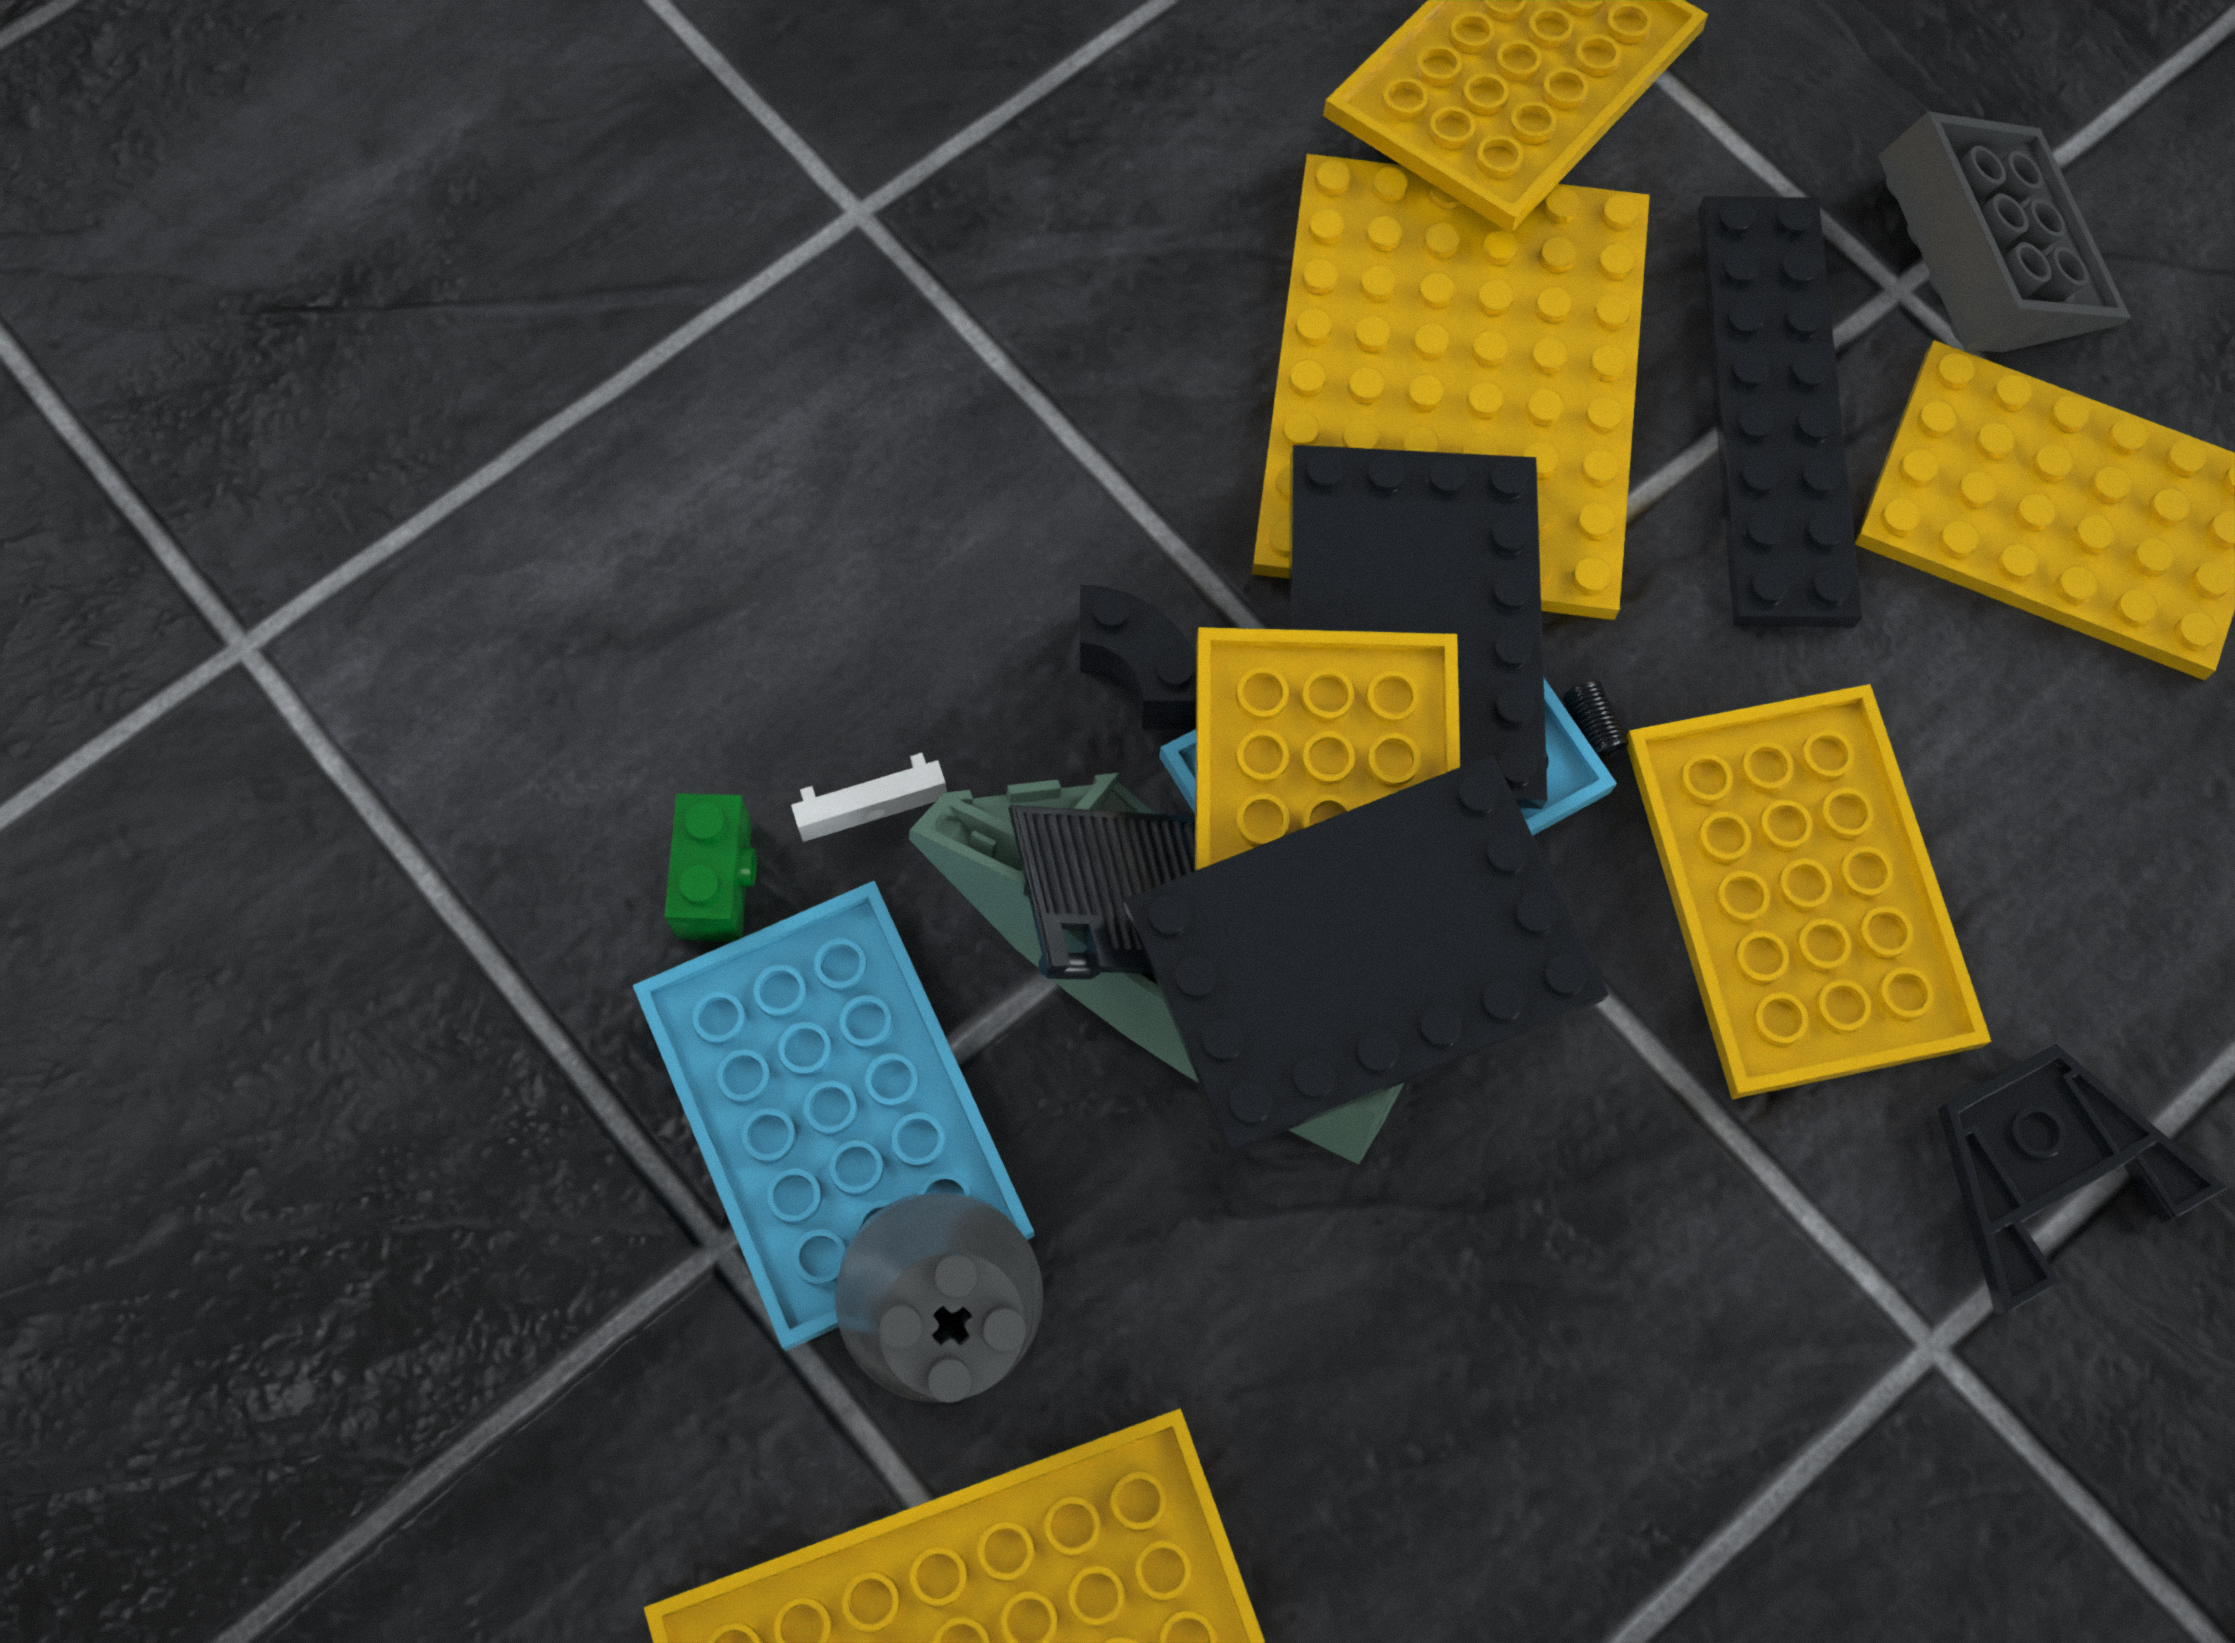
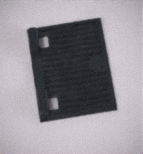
(1083, 869)

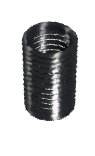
(1586, 702)

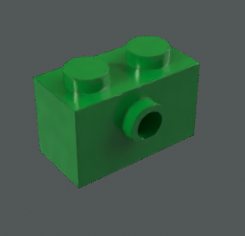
(709, 867)

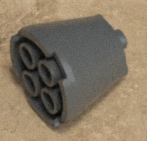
(931, 1256)

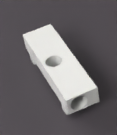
(869, 800)

